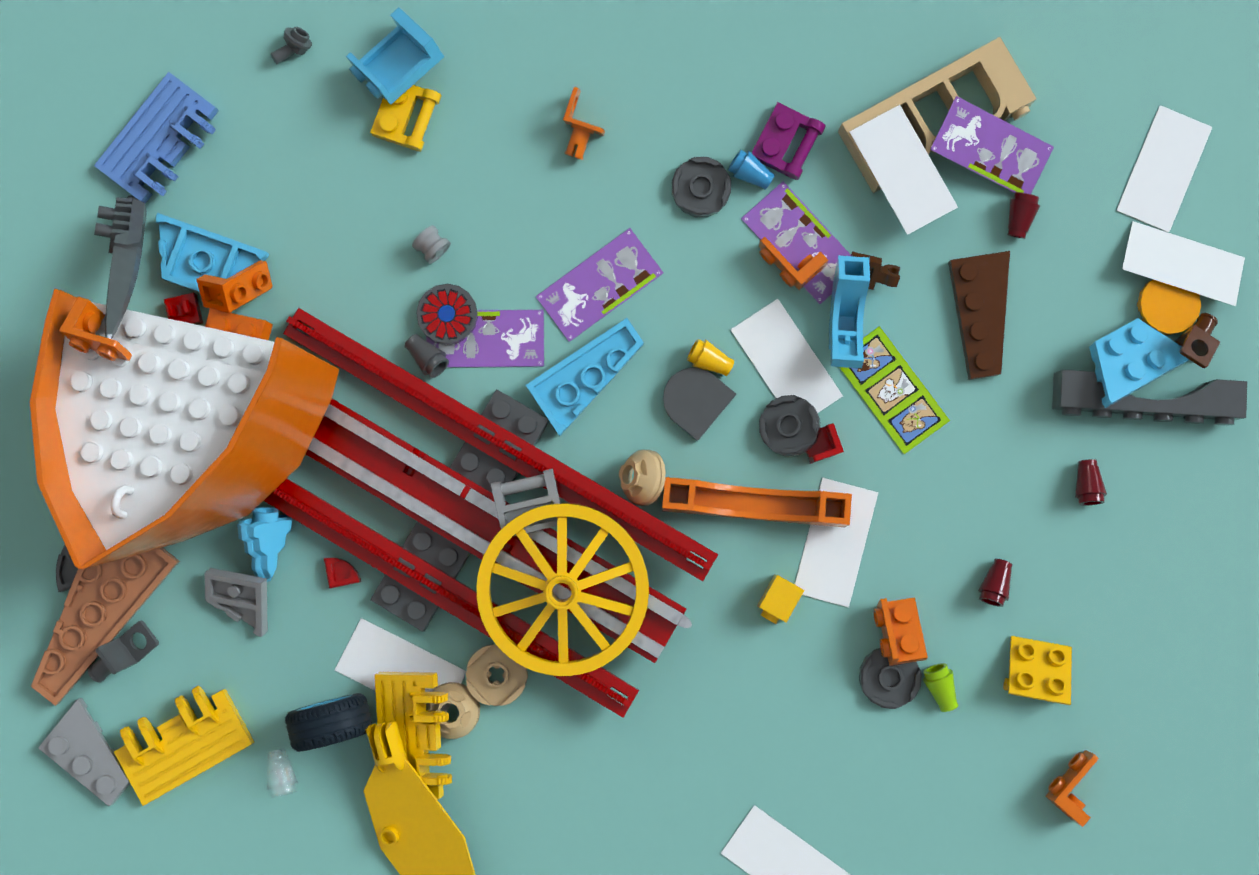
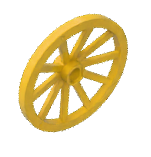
(563, 666)

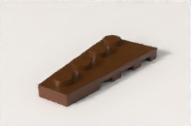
(980, 303)

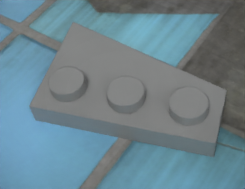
(85, 754)

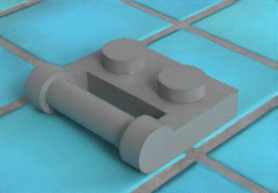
(508, 512)

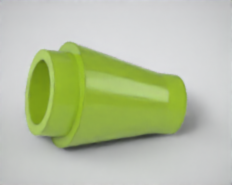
(941, 685)

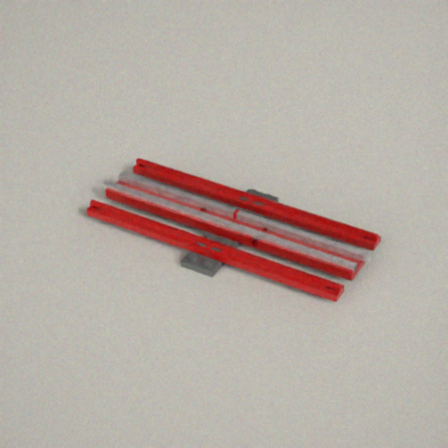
(460, 515)

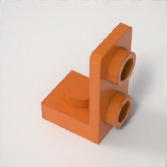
(809, 266)
(236, 290)
(81, 327)
(1063, 785)

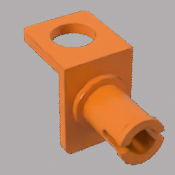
(581, 130)

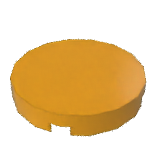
(1168, 307)

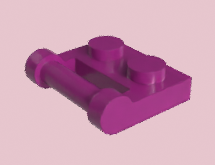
(779, 135)

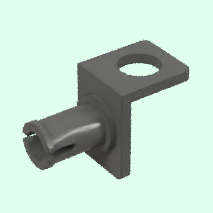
(122, 653)

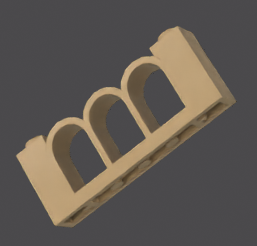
(995, 72)

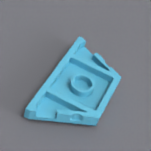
(193, 252)
(1133, 359)

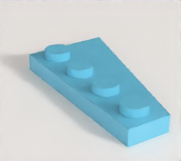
(579, 378)

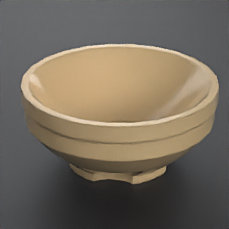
(647, 480)
(468, 710)

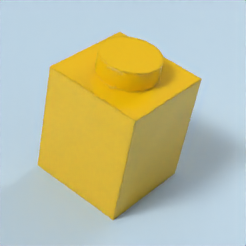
(779, 599)

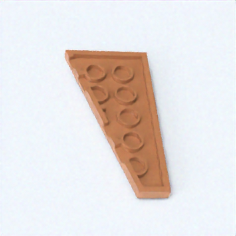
(95, 613)

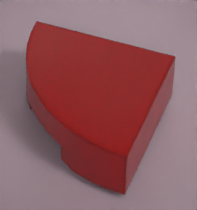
(340, 572)

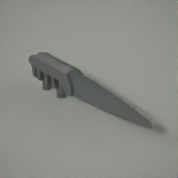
(126, 248)

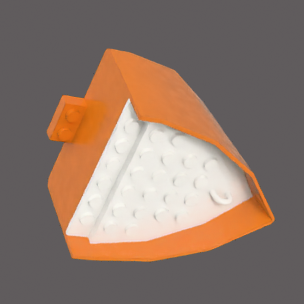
(173, 436)

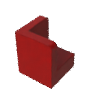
(827, 444)

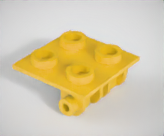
(1039, 670)

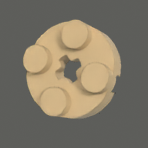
(494, 692)

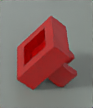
(184, 308)

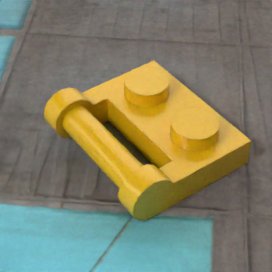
(394, 118)

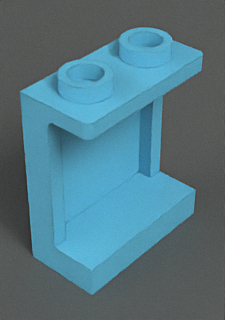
(397, 59)

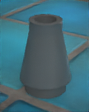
(427, 356)

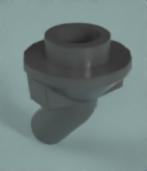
(297, 42)

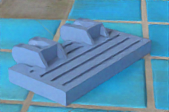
(156, 136)

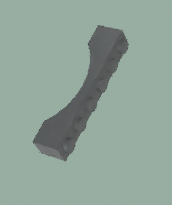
(1214, 399)

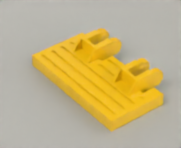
(404, 699)
(186, 747)

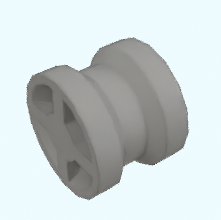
(431, 244)

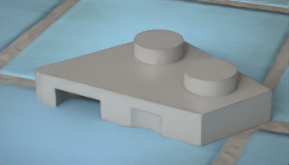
(239, 596)

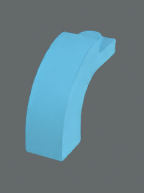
(847, 311)

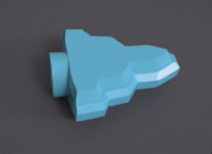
(264, 538)

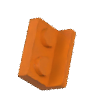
(901, 631)

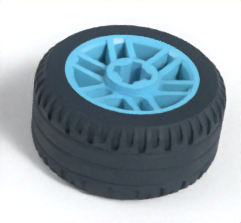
(328, 722)

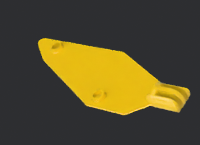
(407, 816)

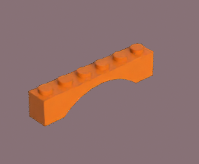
(756, 503)

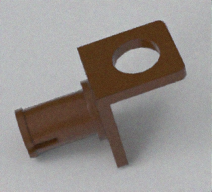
(1197, 341)

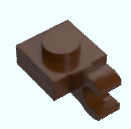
(884, 274)

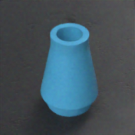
(750, 169)

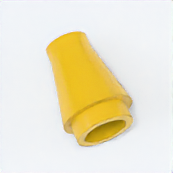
(708, 357)

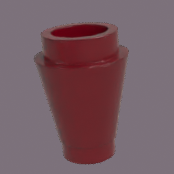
(1022, 213)
(1089, 486)
(996, 584)

